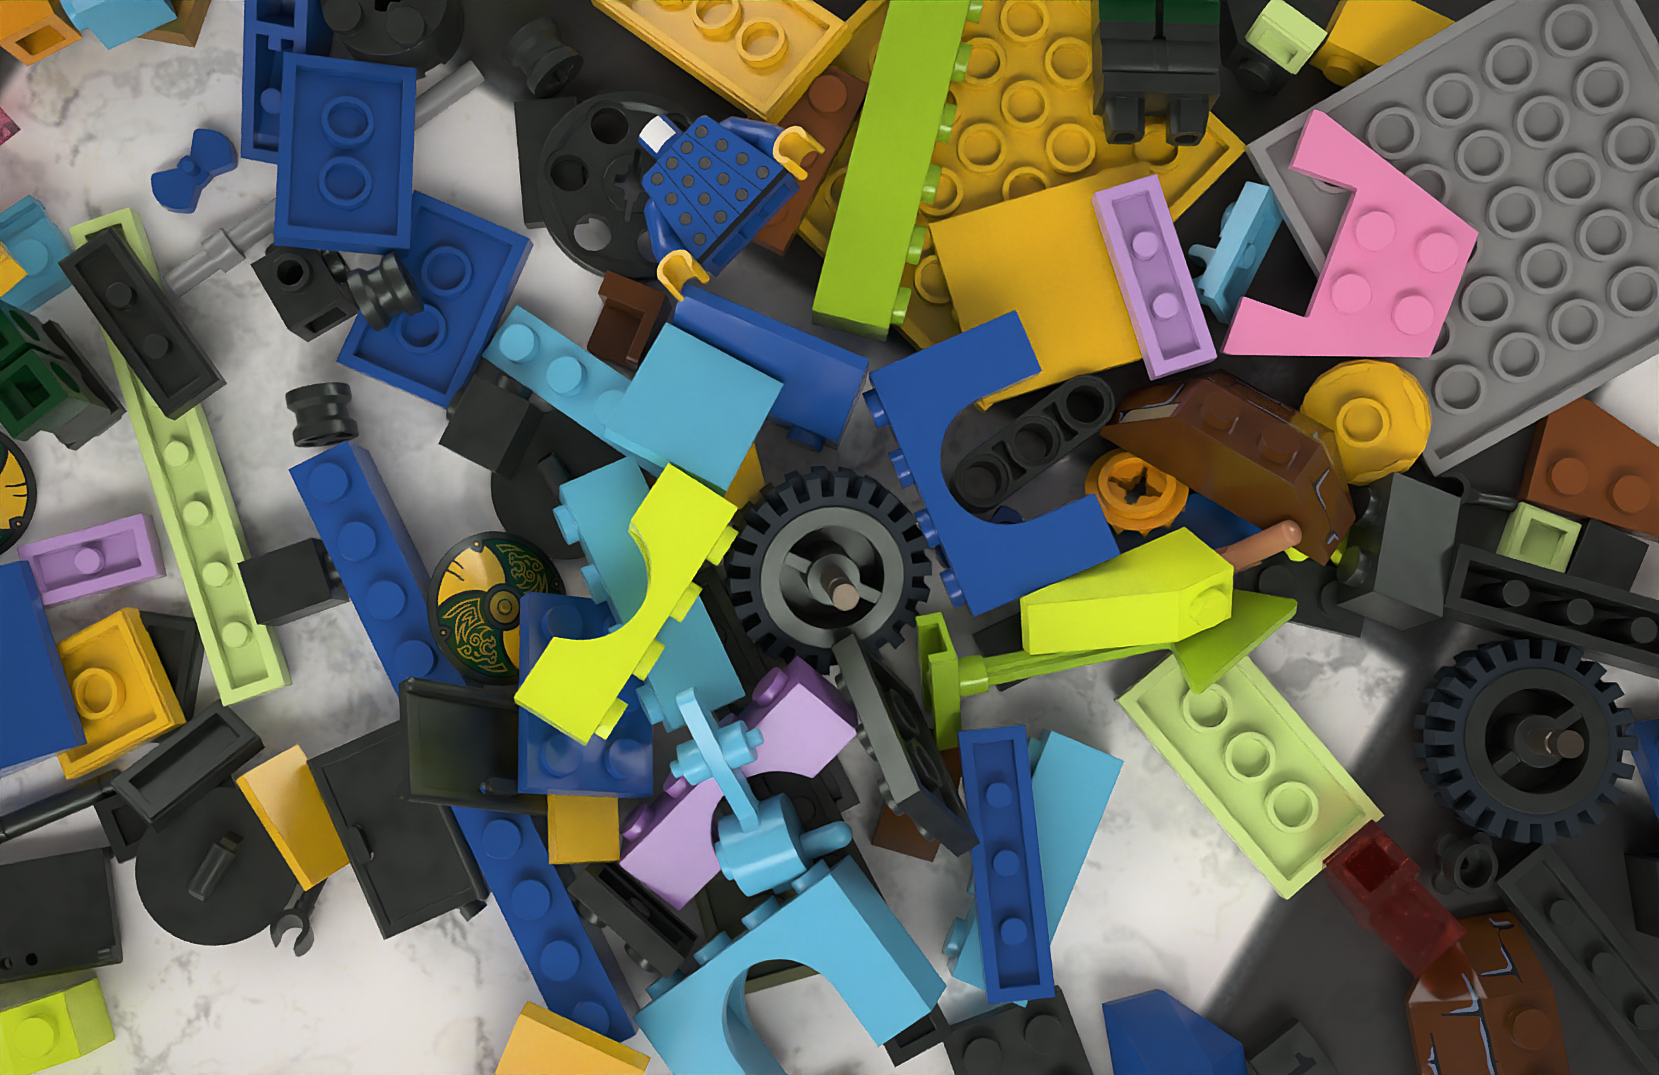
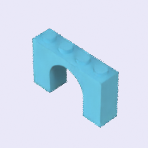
(830, 925)

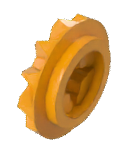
(1119, 472)

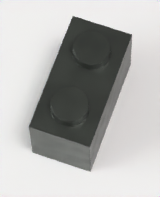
(1398, 552)

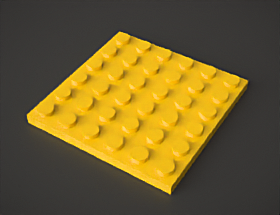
(1015, 132)

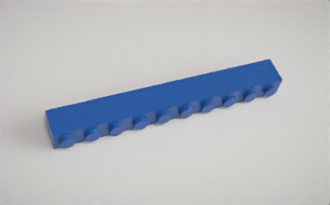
(390, 595)

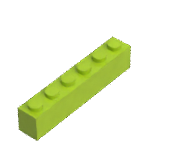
(893, 166)

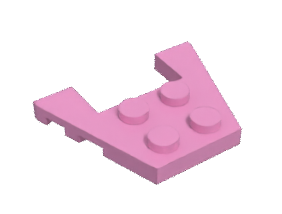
(1386, 268)

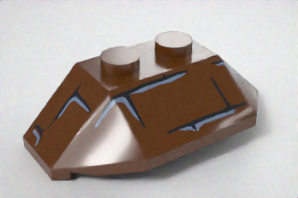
(1241, 454)
(1486, 1006)

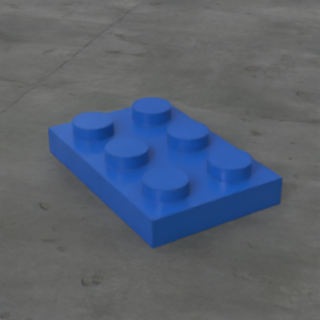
(345, 155)
(465, 282)
(549, 758)

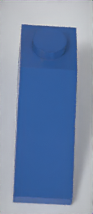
(268, 32)

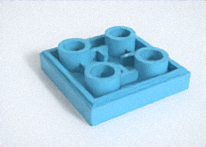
(693, 409)

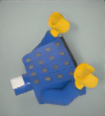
(715, 190)

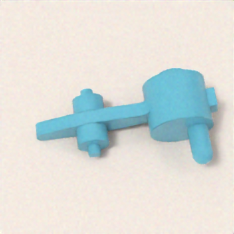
(761, 840)

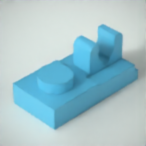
(1245, 238)

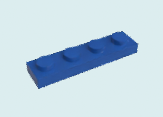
(1006, 864)

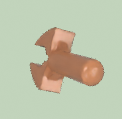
(1261, 545)

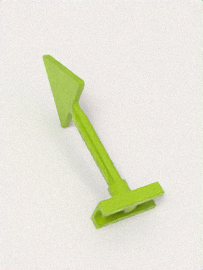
(1200, 657)

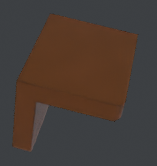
(628, 321)

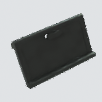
(461, 741)
(418, 848)
(58, 915)

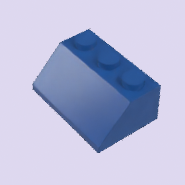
(817, 376)
(35, 697)

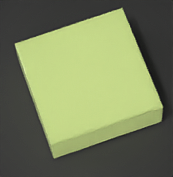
(1285, 35)
(1538, 537)

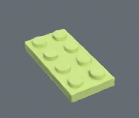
(1251, 767)

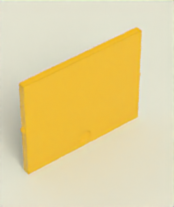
(1050, 267)

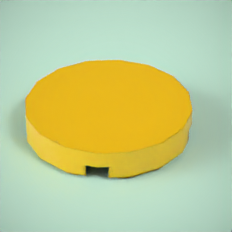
(1376, 416)

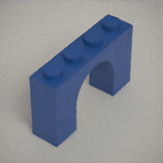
(985, 559)

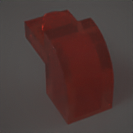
(1384, 896)

